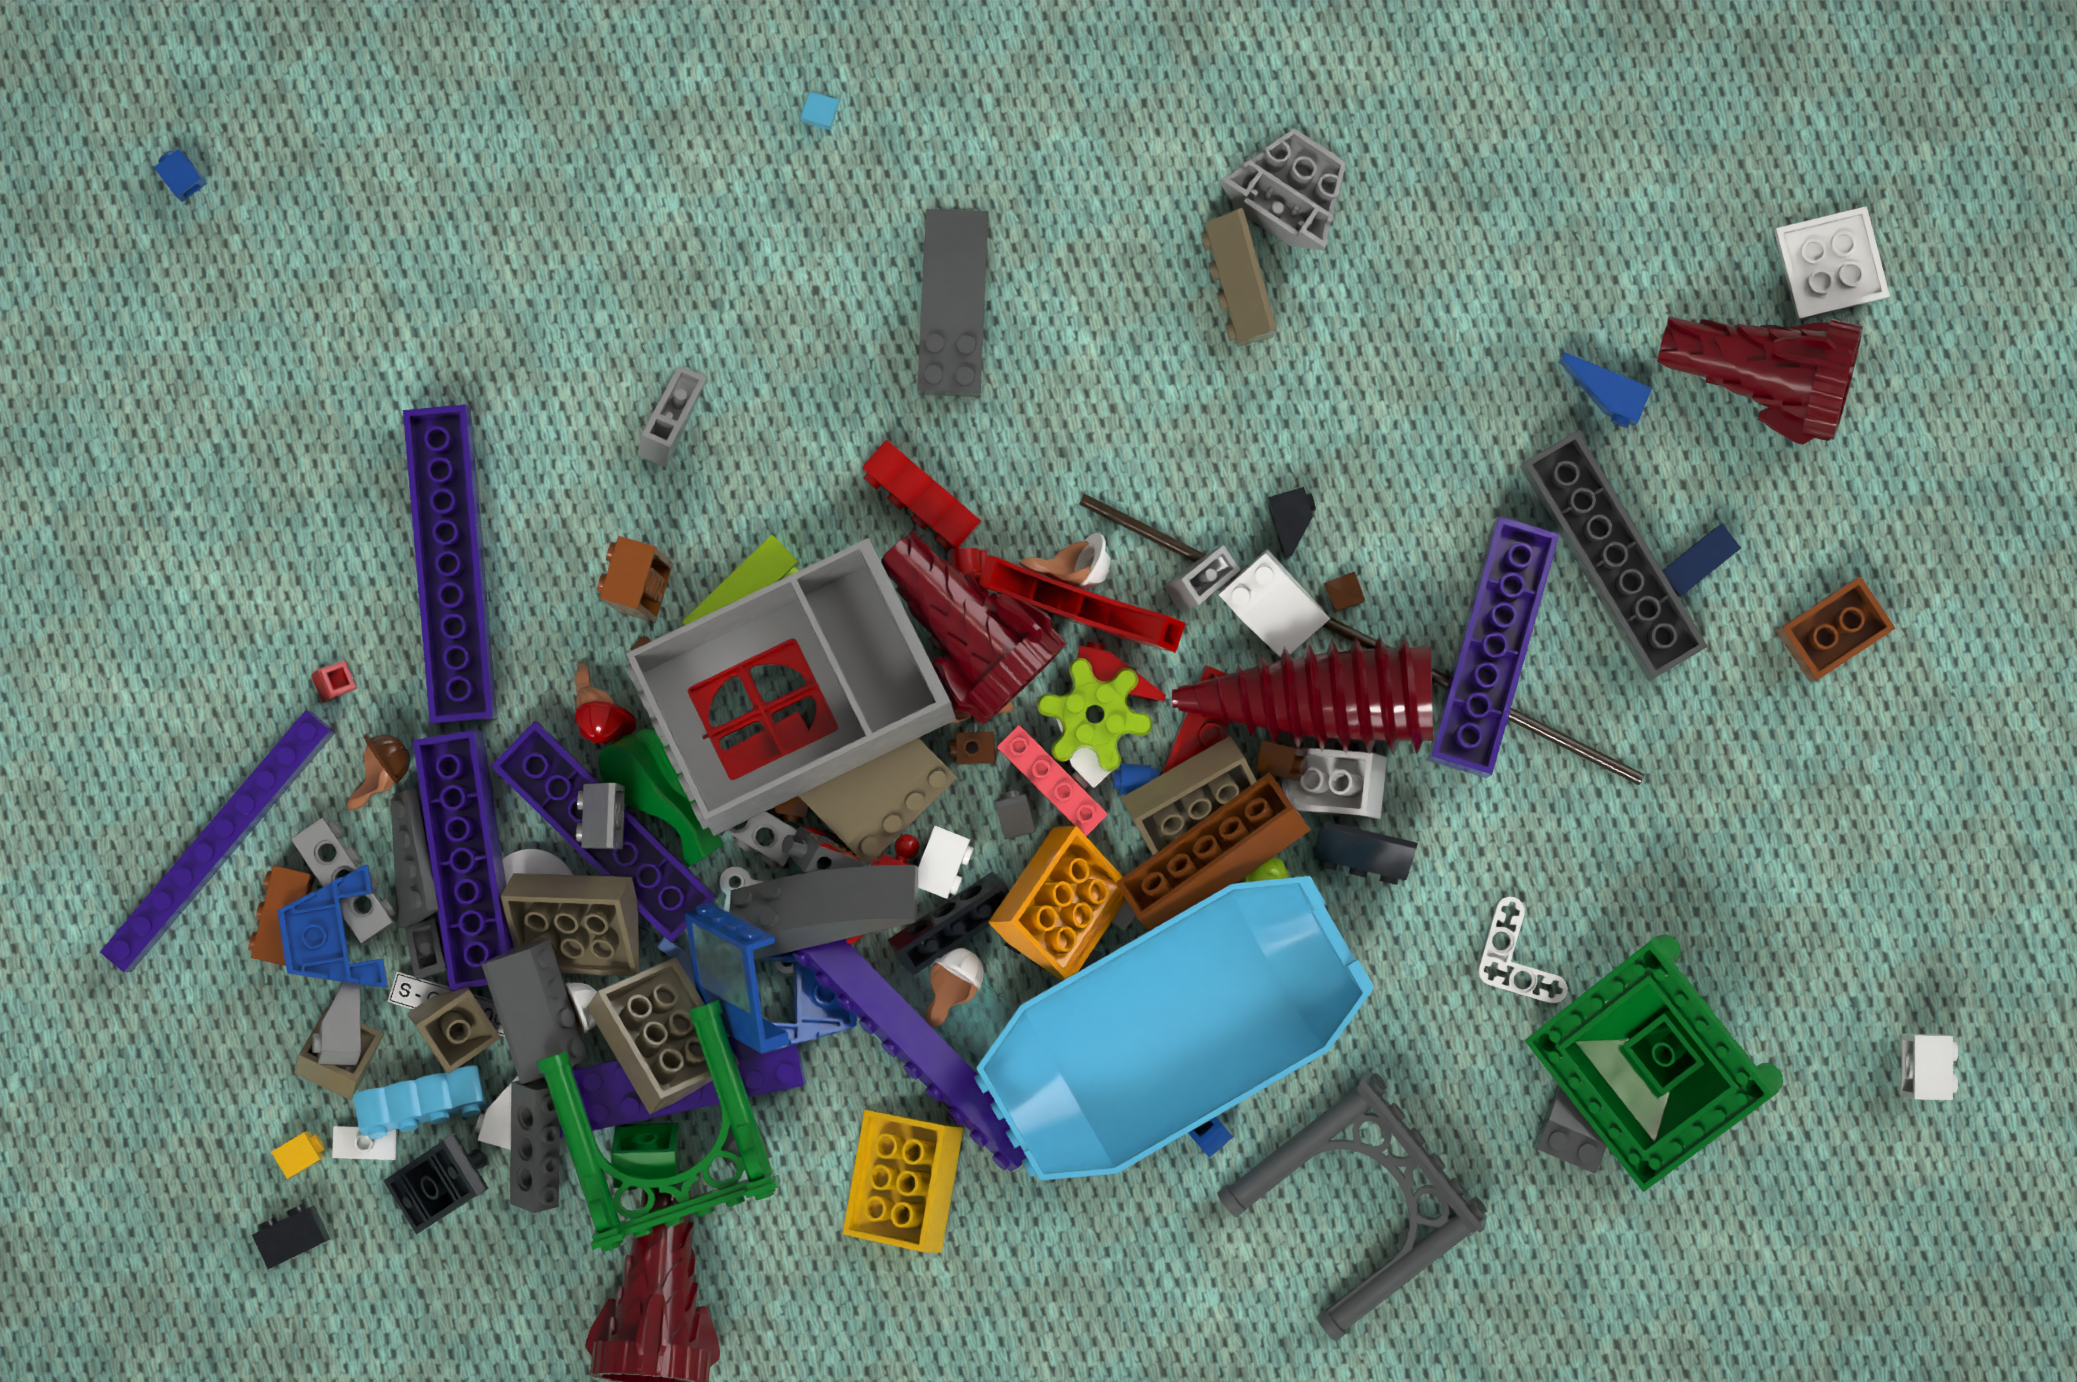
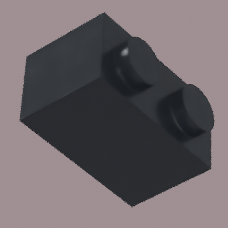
(291, 1236)

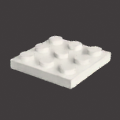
(1831, 263)

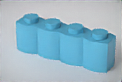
(420, 1101)

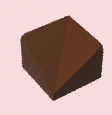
(1344, 592)

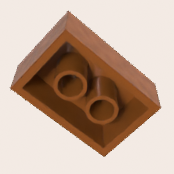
(1835, 629)

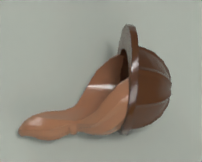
(385, 763)

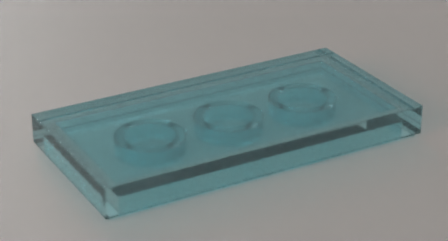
(971, 1023)

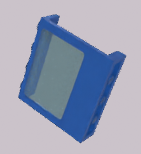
(726, 972)

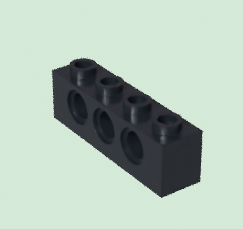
(949, 924)

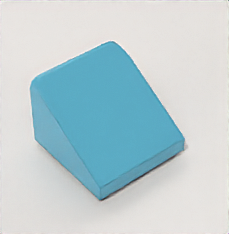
(819, 110)

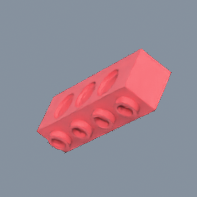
(1052, 780)

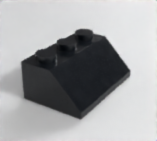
(1363, 852)

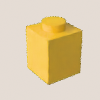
(299, 1153)

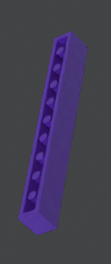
(217, 842)
(913, 1042)

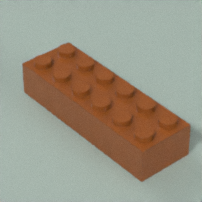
(635, 578)
(1214, 853)

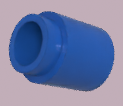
(1132, 777)

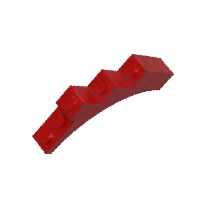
(1082, 606)

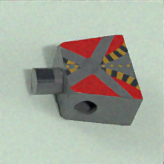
(813, 846)

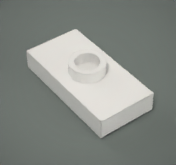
(351, 1144)

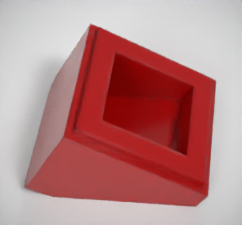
(333, 681)

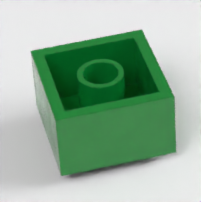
(646, 1150)

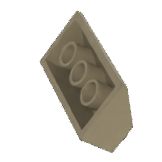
(1239, 278)

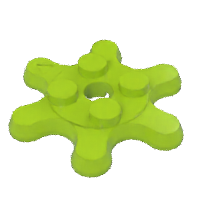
(1101, 736)

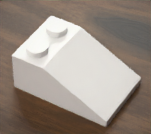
(1273, 604)
(1339, 784)

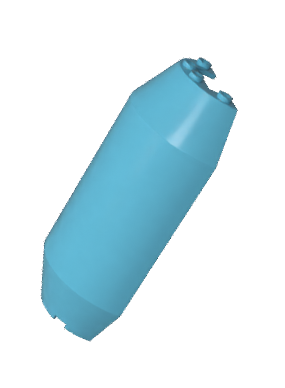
(1173, 1029)

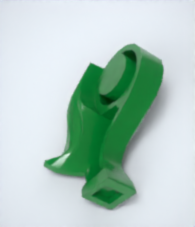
(655, 789)

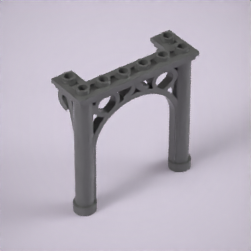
(1316, 1138)

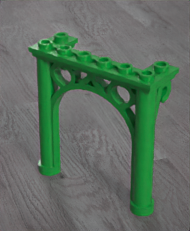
(590, 1161)

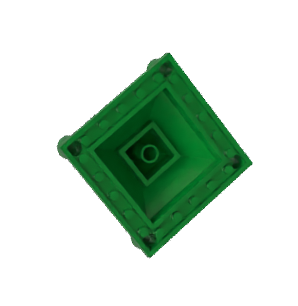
(1652, 1064)

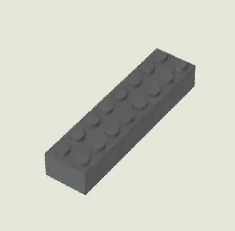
(1613, 556)

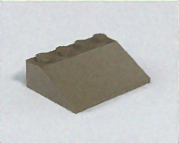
(1188, 793)
(880, 797)
(585, 917)
(653, 1033)

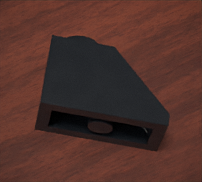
(1291, 516)

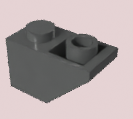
(1014, 815)

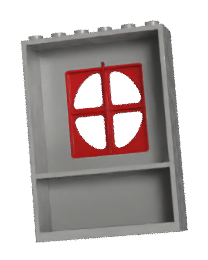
(858, 662)

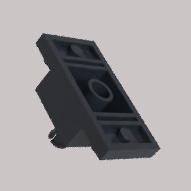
(437, 1182)

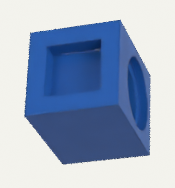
(179, 174)

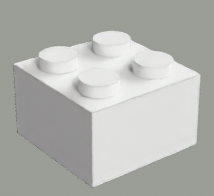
(942, 862)
(1928, 1066)

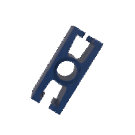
(1700, 560)

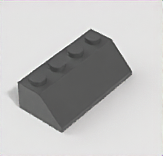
(533, 1007)

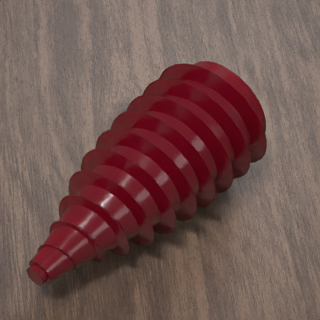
(1326, 695)

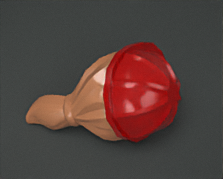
(597, 713)

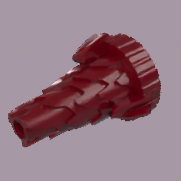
(1791, 370)
(988, 640)
(654, 1323)

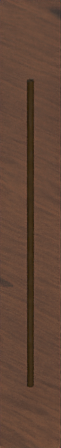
(1369, 642)

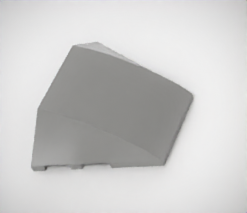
(1289, 190)

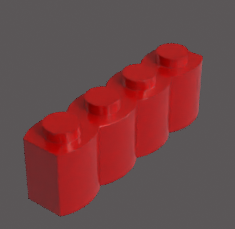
(921, 495)

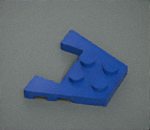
(316, 934)
(815, 1008)

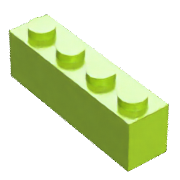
(762, 568)

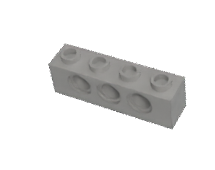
(747, 838)
(311, 844)

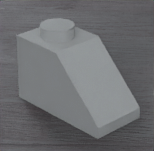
(1202, 578)

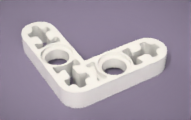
(1503, 958)

